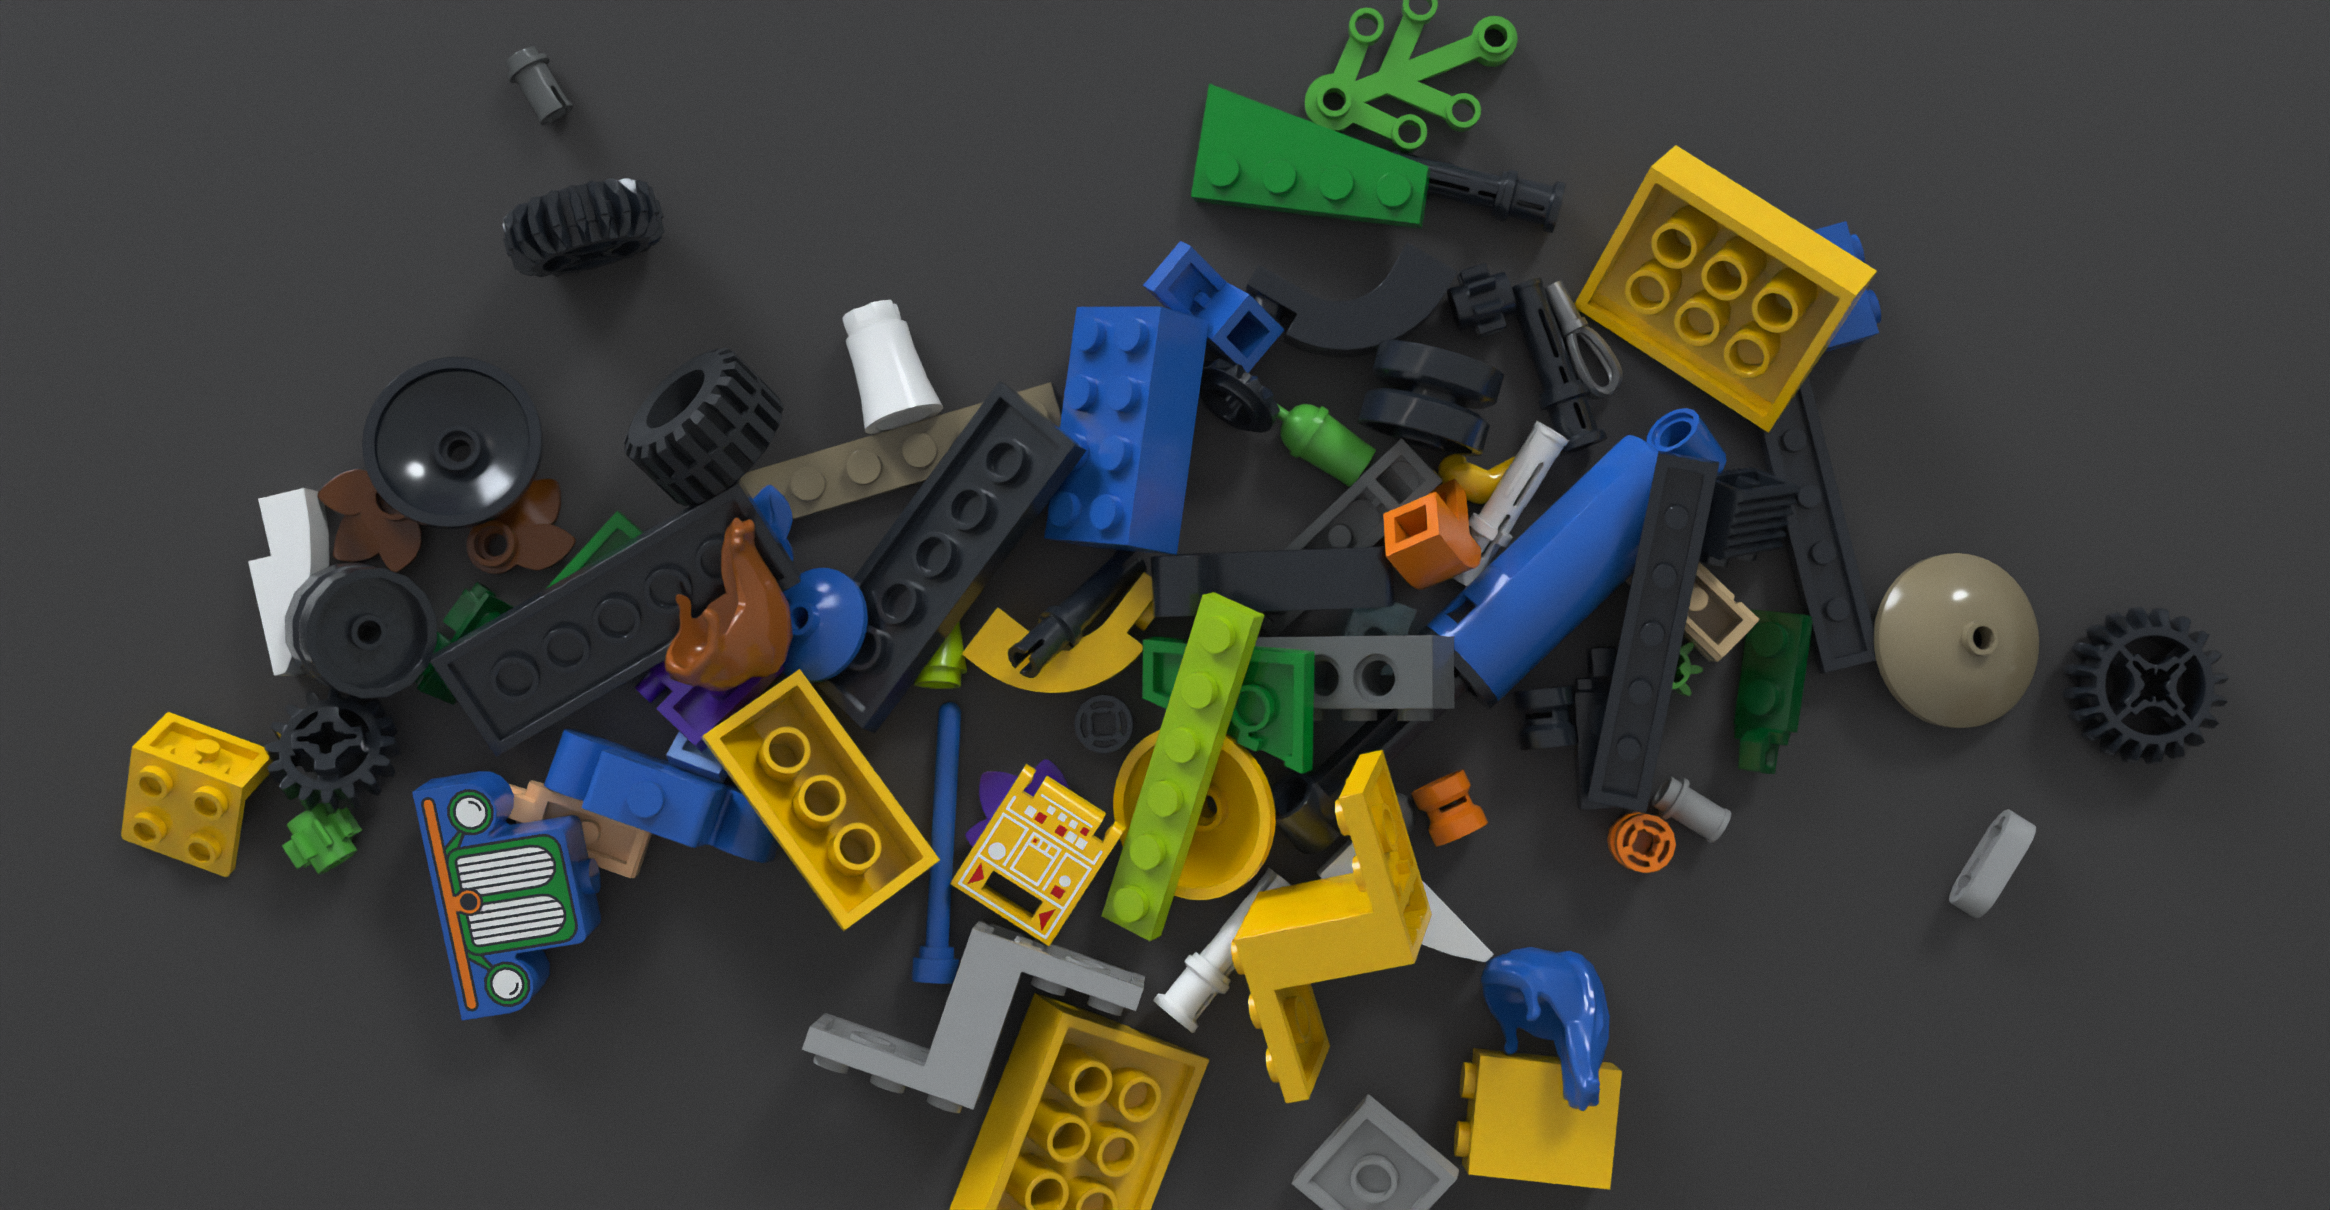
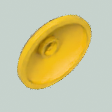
(1226, 844)

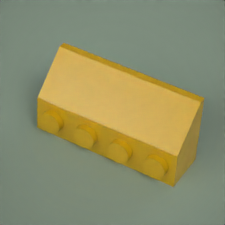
(821, 799)

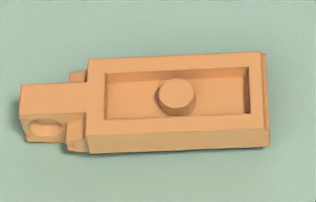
(608, 841)

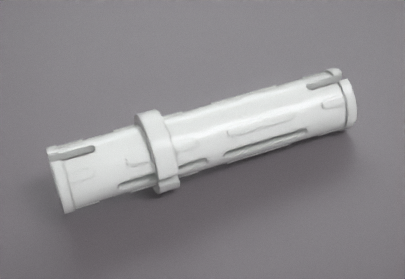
(1512, 495)

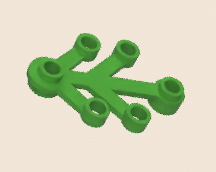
(1402, 77)

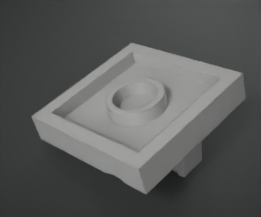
(1375, 1165)

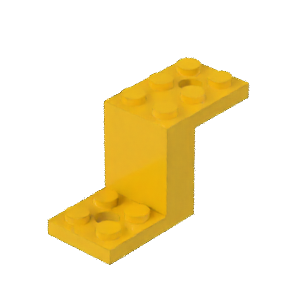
(1332, 928)

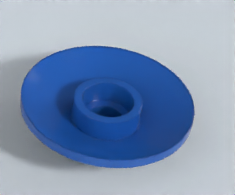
(833, 627)

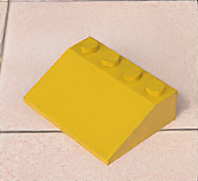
(1722, 287)
(1080, 1116)

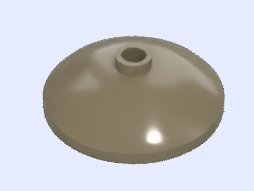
(1929, 647)

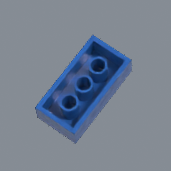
(1135, 413)

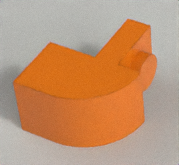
(1431, 537)

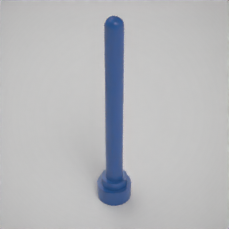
(936, 957)

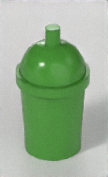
(1324, 442)

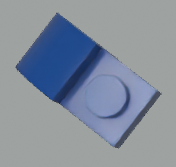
(1237, 323)

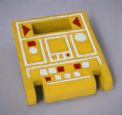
(1042, 847)

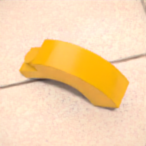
(1084, 666)

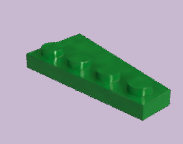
(1291, 165)

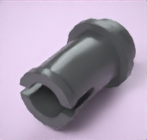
(538, 84)

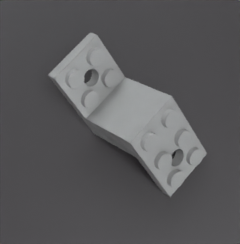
(972, 1018)

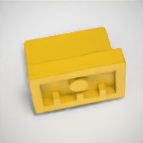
(191, 792)

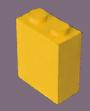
(1526, 1128)

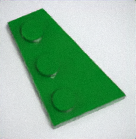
(1272, 705)

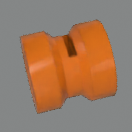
(1455, 819)
(1631, 843)

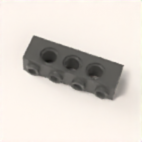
(1420, 665)

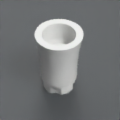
(887, 368)

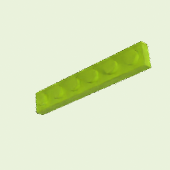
(1182, 765)

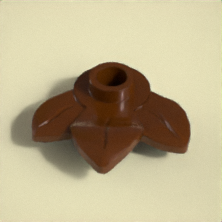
(369, 523)
(528, 530)

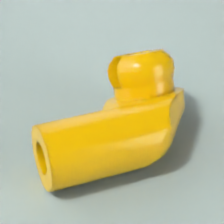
(1474, 480)

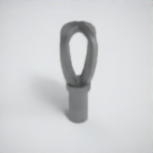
(1574, 325)

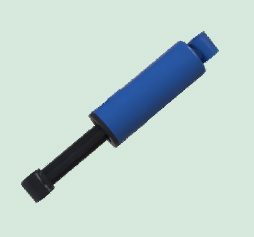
(1515, 608)

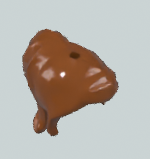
(739, 632)

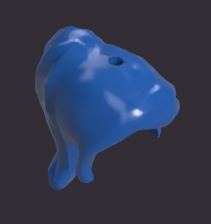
(1553, 1000)

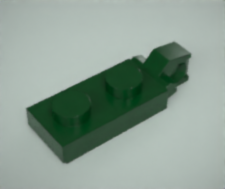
(1771, 687)

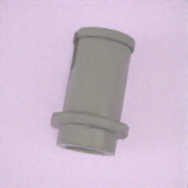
(1690, 808)

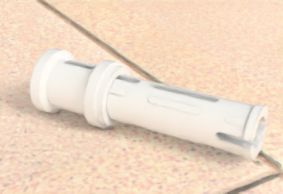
(1208, 972)

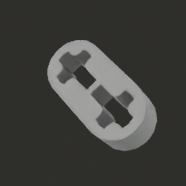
(1992, 864)

